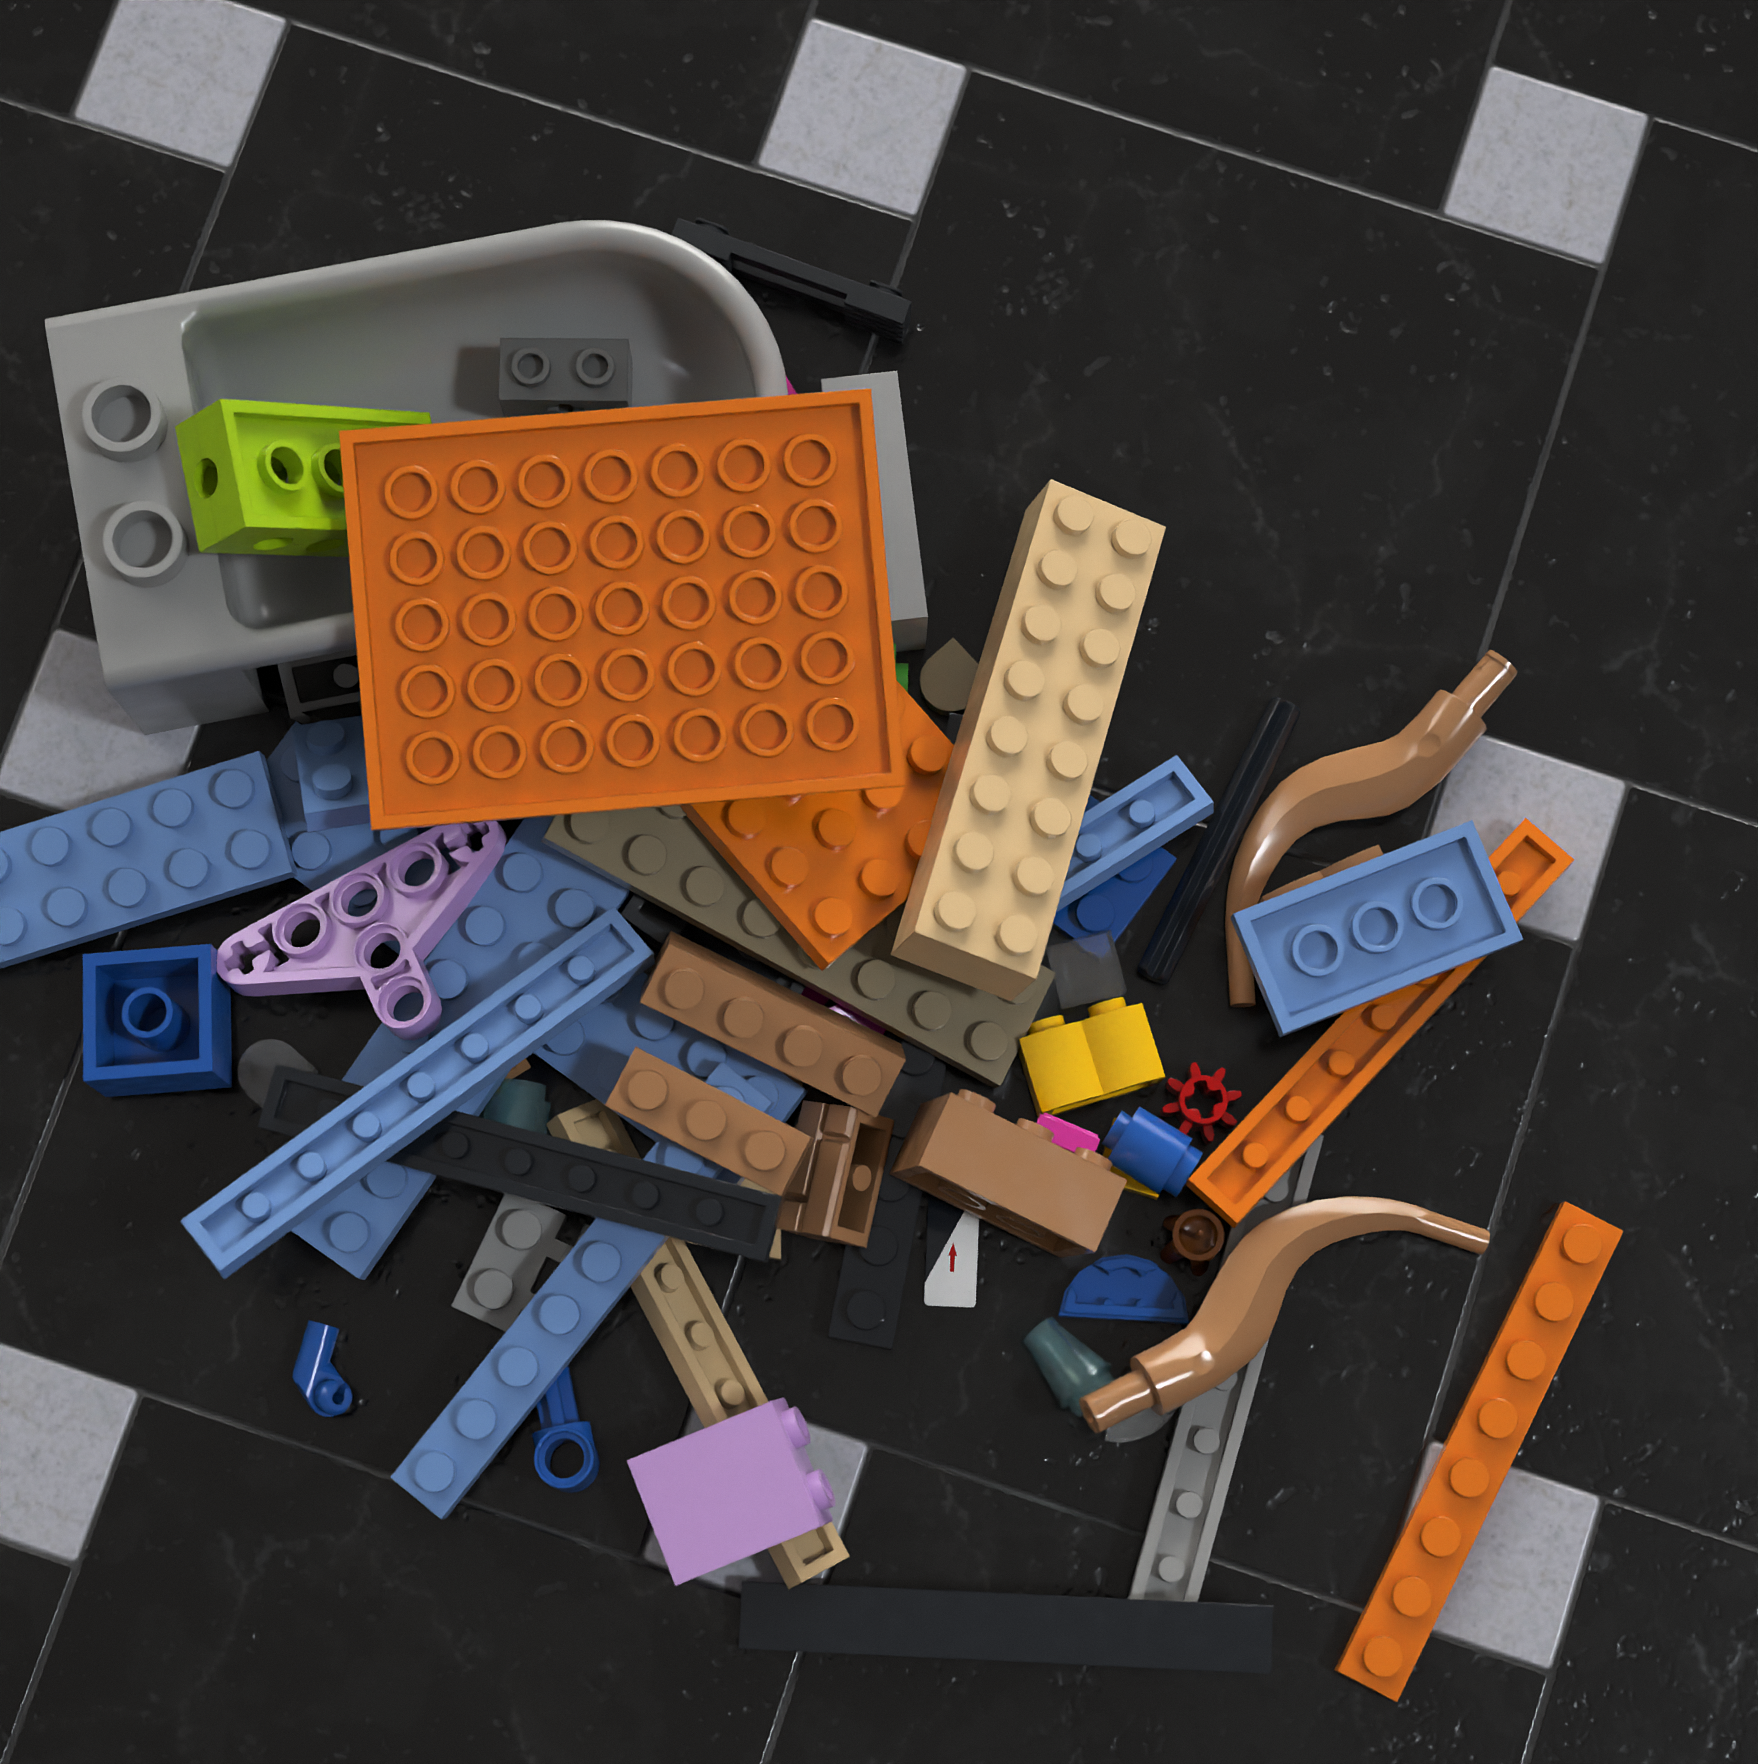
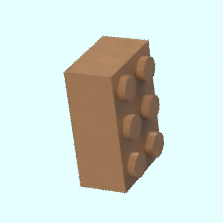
(1009, 1174)

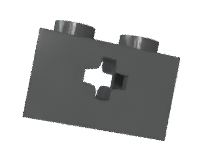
(564, 375)

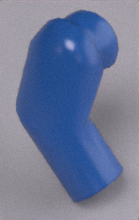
(317, 1376)

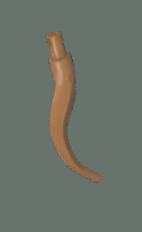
(1357, 786)
(1248, 1298)

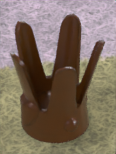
(1195, 1236)

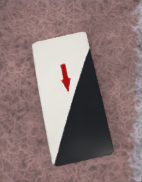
(950, 1255)

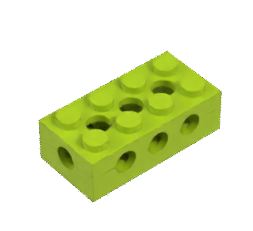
(238, 469)

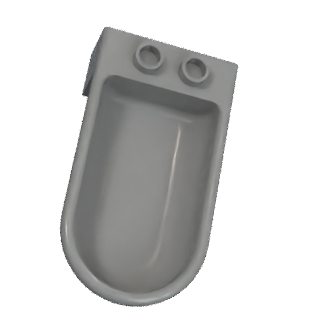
(387, 332)

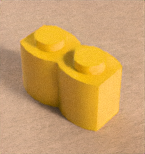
(1090, 1057)

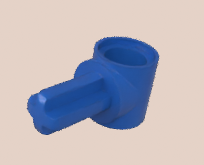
(559, 1426)

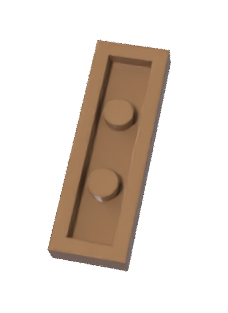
(709, 1122)

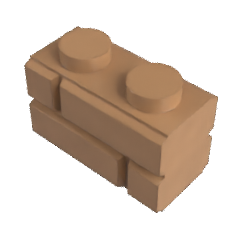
(839, 1175)

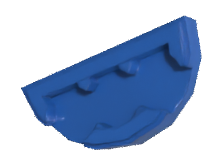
(1124, 1291)

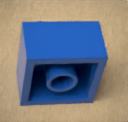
(156, 1021)

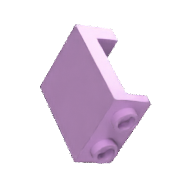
(732, 1489)

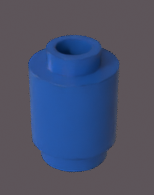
(1151, 1151)

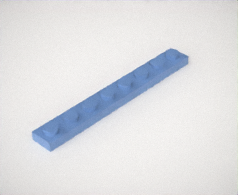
(417, 1092)
(545, 1337)

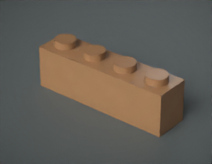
(772, 1024)

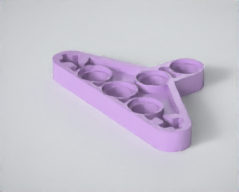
(345, 943)

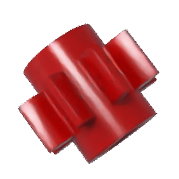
(1210, 1088)

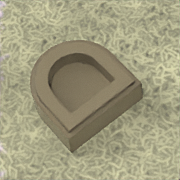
(948, 679)

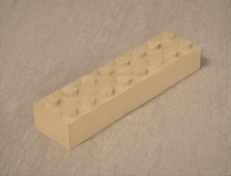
(1029, 743)

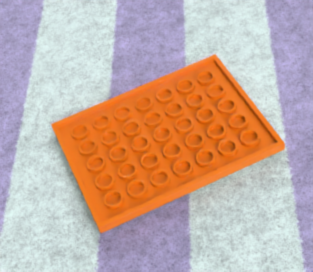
(621, 609)

